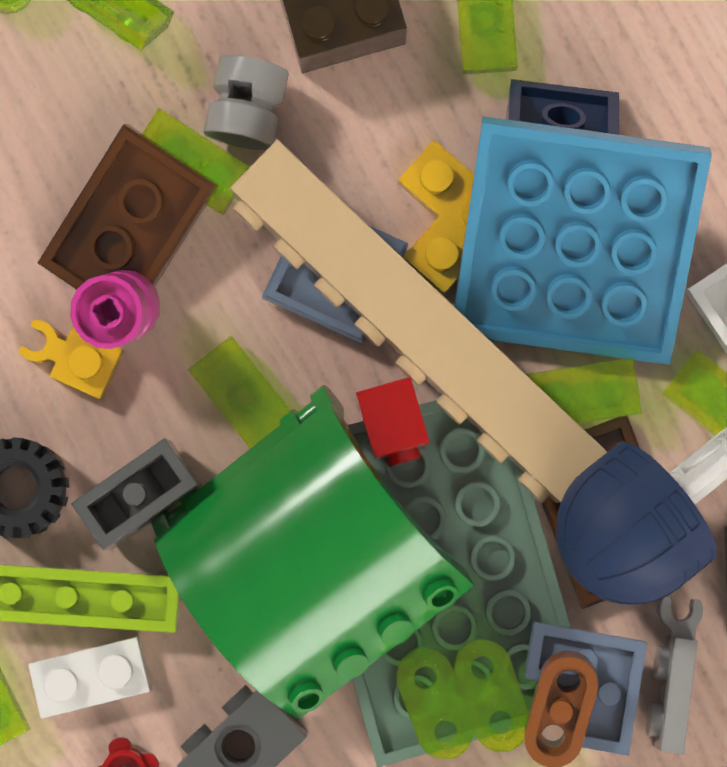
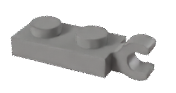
(675, 669)

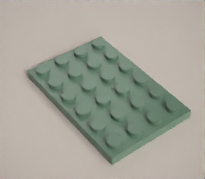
(495, 533)

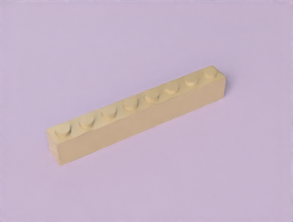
(416, 322)

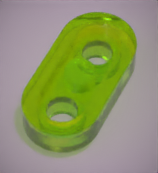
(491, 694)
(435, 703)

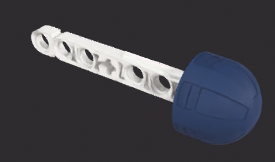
(634, 527)

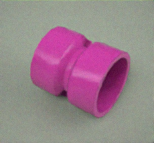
(115, 308)

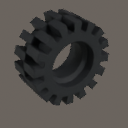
(50, 488)

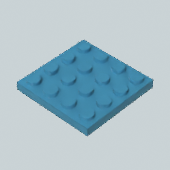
(580, 238)

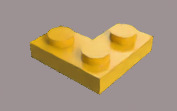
(444, 190)

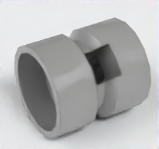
(241, 121)

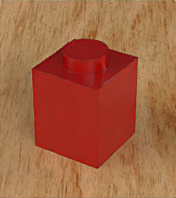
(393, 421)

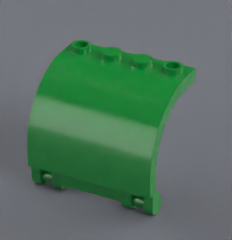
(304, 560)

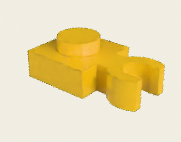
(76, 361)

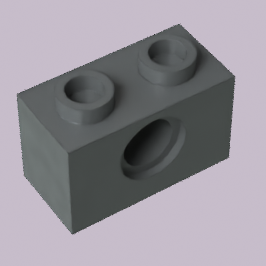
(136, 494)
(271, 727)

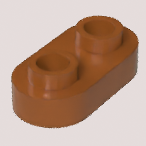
(562, 707)

